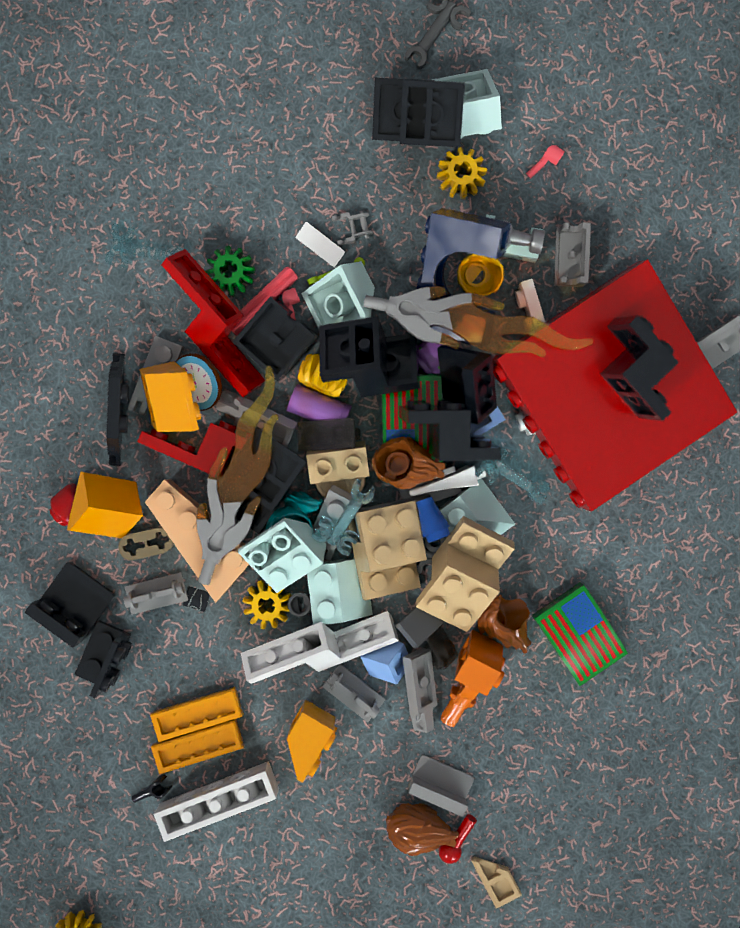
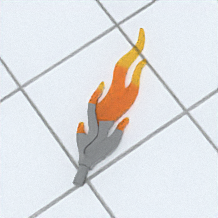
(458, 314)
(228, 492)

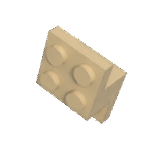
(388, 550)
(465, 574)

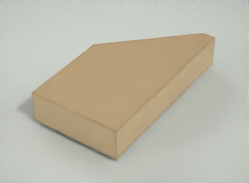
(497, 881)

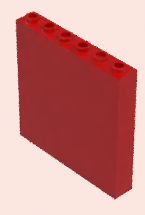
(582, 419)

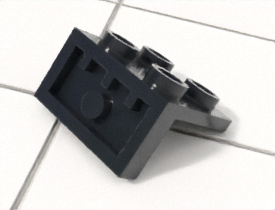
(468, 380)
(71, 605)
(102, 656)

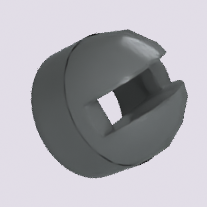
(294, 604)

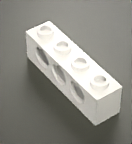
(216, 801)

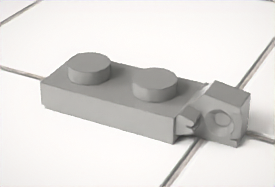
(236, 405)
(420, 689)

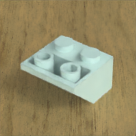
(284, 553)

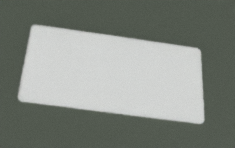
(320, 244)

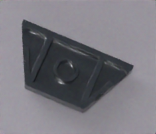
(117, 396)

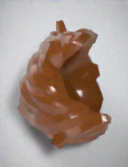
(405, 463)
(506, 622)
(418, 829)

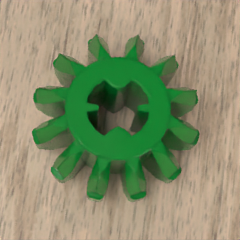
(238, 277)

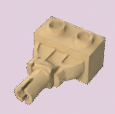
(338, 468)

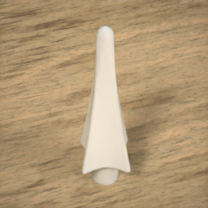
(461, 478)

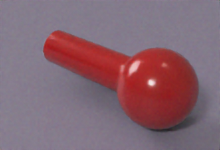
(452, 854)

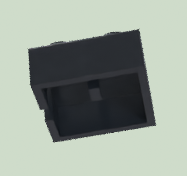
(275, 338)

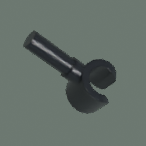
(154, 790)

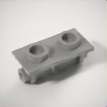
(155, 593)
(354, 693)

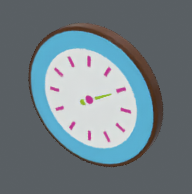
(206, 380)

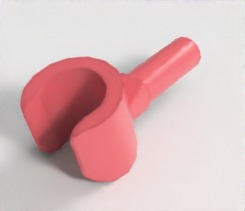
(552, 154)
(291, 298)

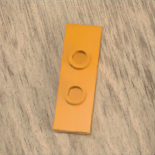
(196, 714)
(197, 746)

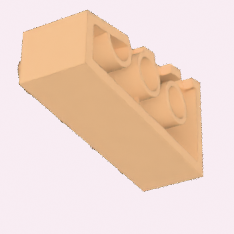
(178, 515)

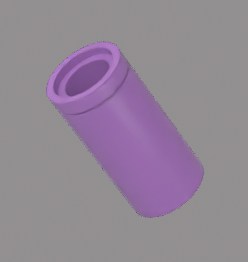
(316, 405)

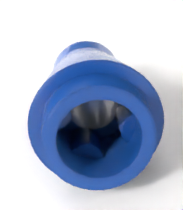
(432, 521)

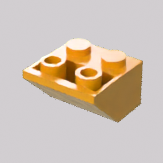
(170, 398)
(308, 736)

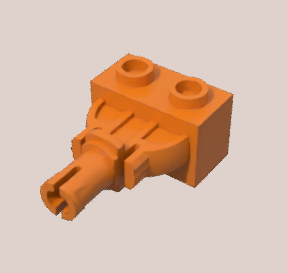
(477, 672)

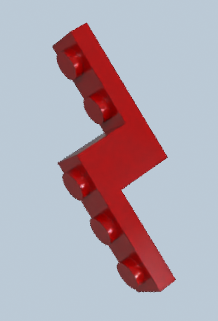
(213, 322)
(215, 439)

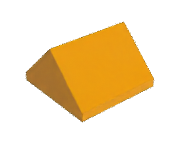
(104, 506)

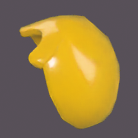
(472, 266)

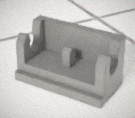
(572, 255)
(721, 342)

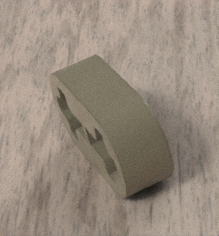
(148, 550)

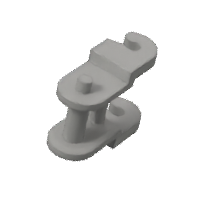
(365, 231)

